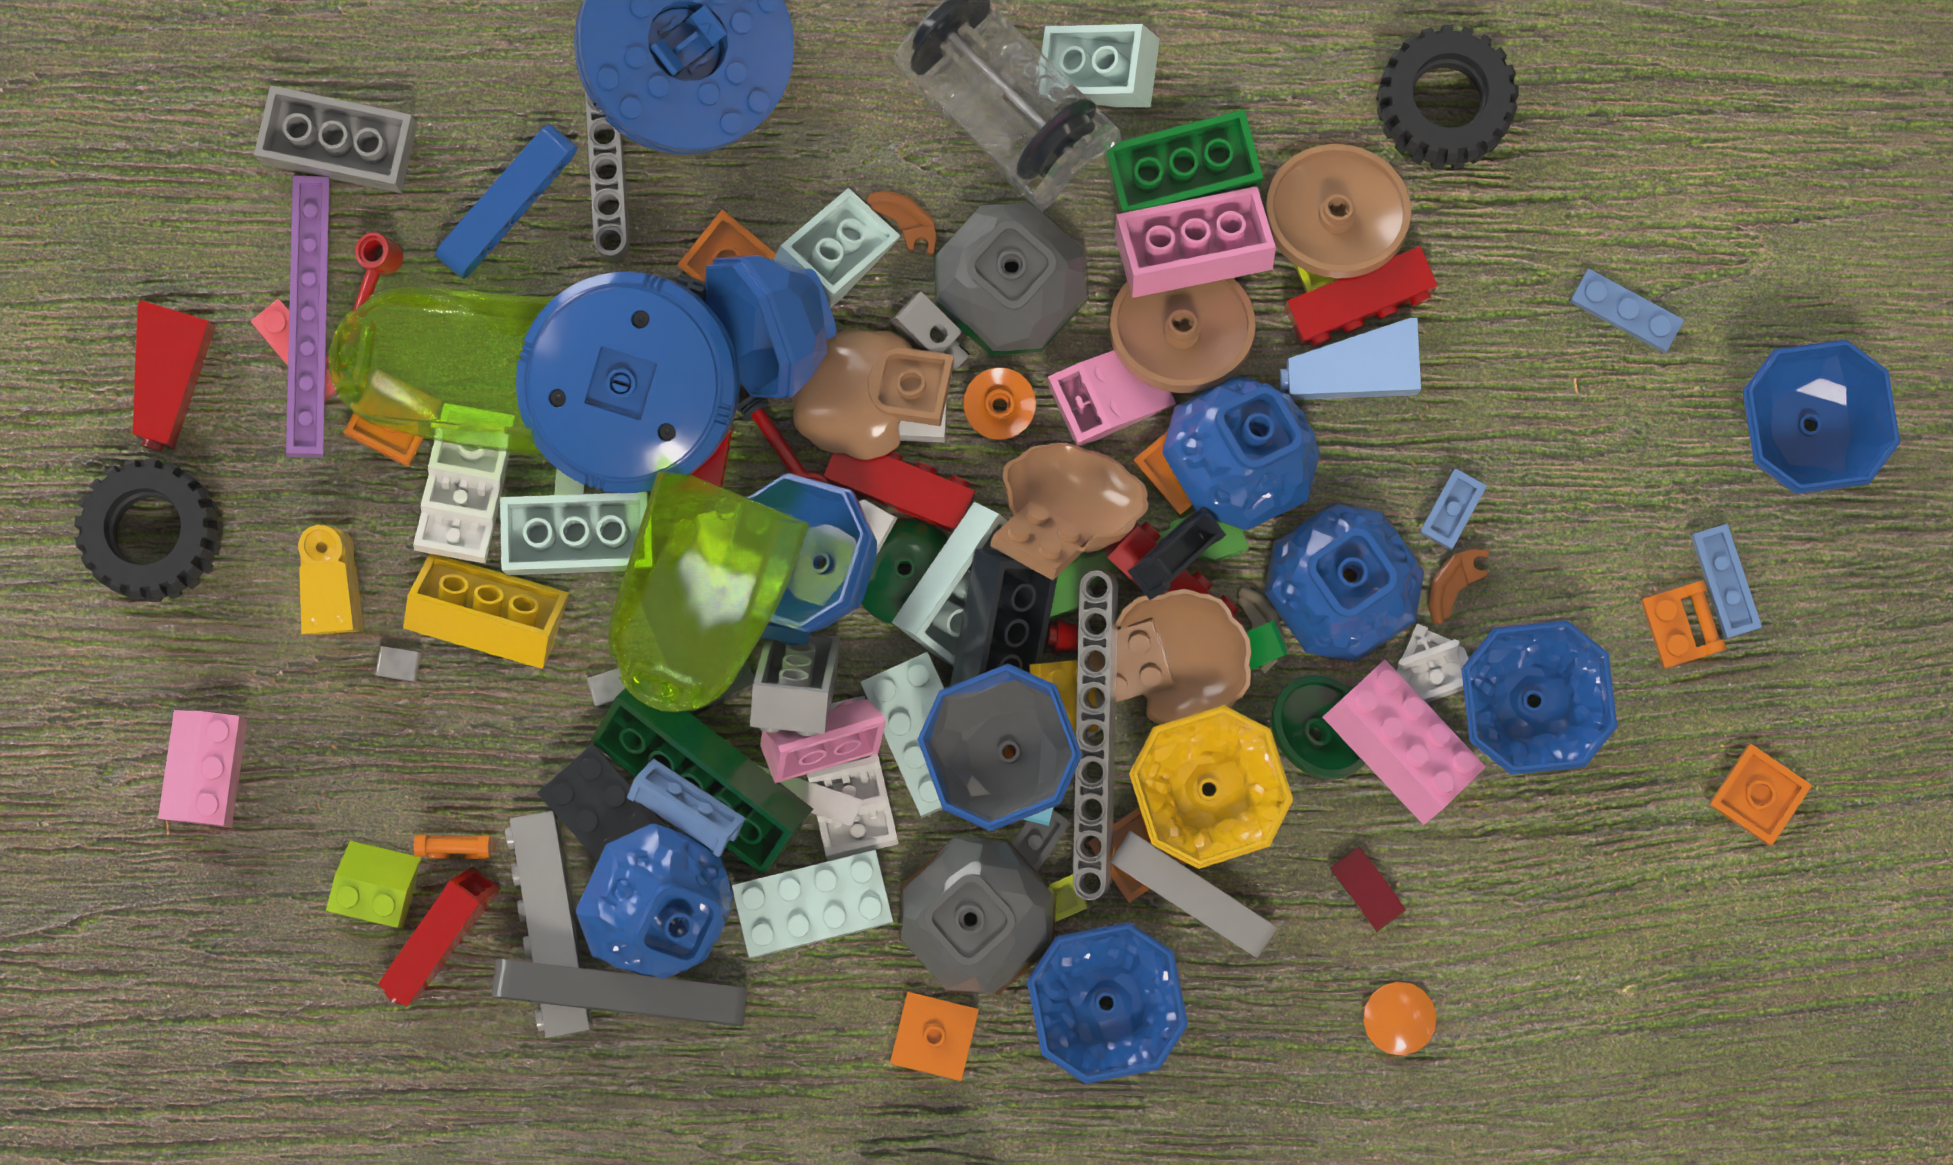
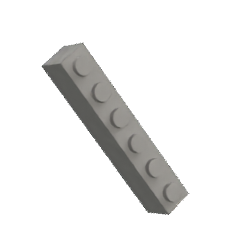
(546, 910)

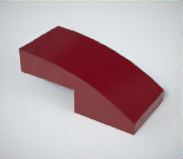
(1367, 889)

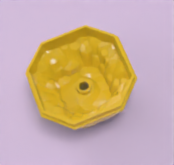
(1219, 750)

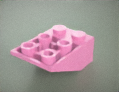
(1103, 398)

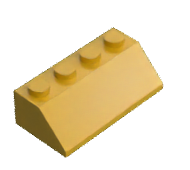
(485, 610)

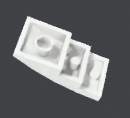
(460, 501)
(874, 821)

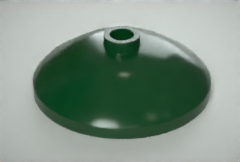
(908, 542)
(1298, 714)

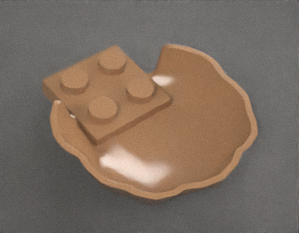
(867, 389)
(1066, 505)
(1179, 654)

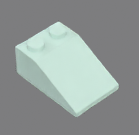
(1106, 61)
(839, 244)

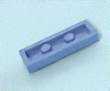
(1626, 311)
(1726, 581)

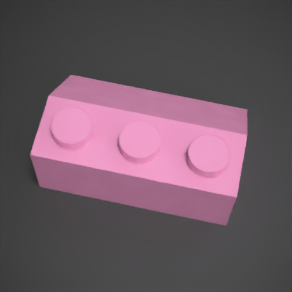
(850, 734)
(203, 768)

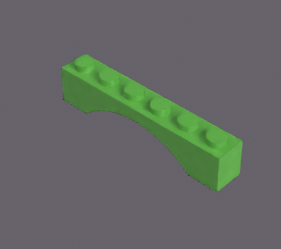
(1068, 582)

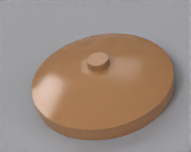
(1338, 211)
(1184, 335)

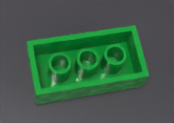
(1184, 163)

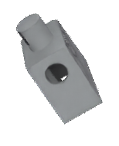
(917, 320)

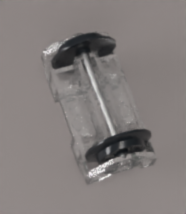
(976, 58)

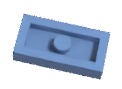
(1453, 509)

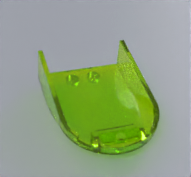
(437, 365)
(698, 590)

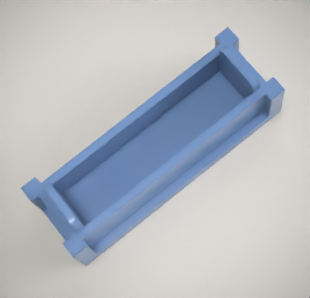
(686, 806)

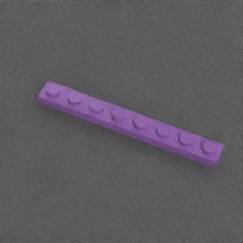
(307, 317)

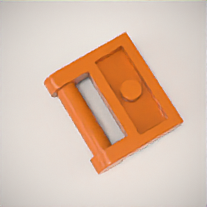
(1671, 628)
(442, 846)

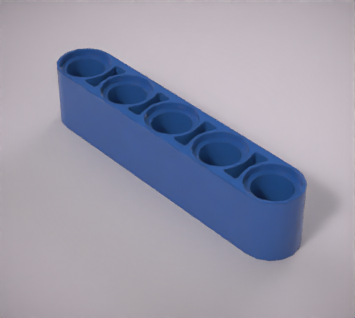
(506, 201)

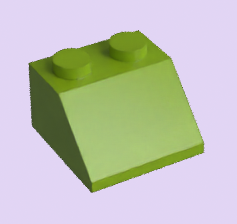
(374, 884)

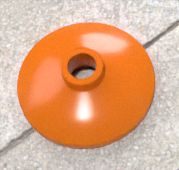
(999, 385)

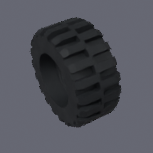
(1457, 52)
(114, 497)

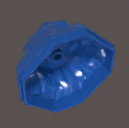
(1242, 452)
(1325, 609)
(1573, 690)
(655, 902)
(1145, 994)

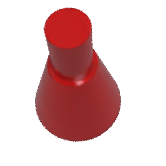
(1062, 636)

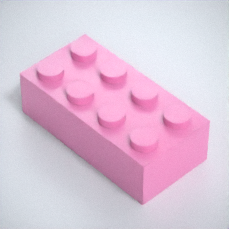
(1194, 242)
(1404, 742)

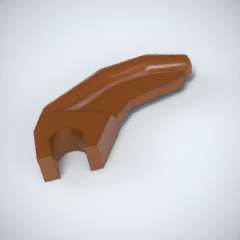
(911, 218)
(1451, 578)

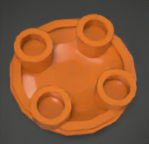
(1399, 1018)

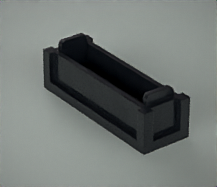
(1176, 552)

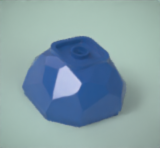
(773, 319)
(1846, 400)
(835, 532)

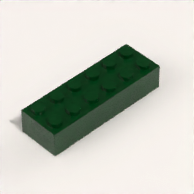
(772, 813)

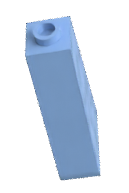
(1362, 366)

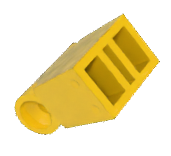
(328, 582)

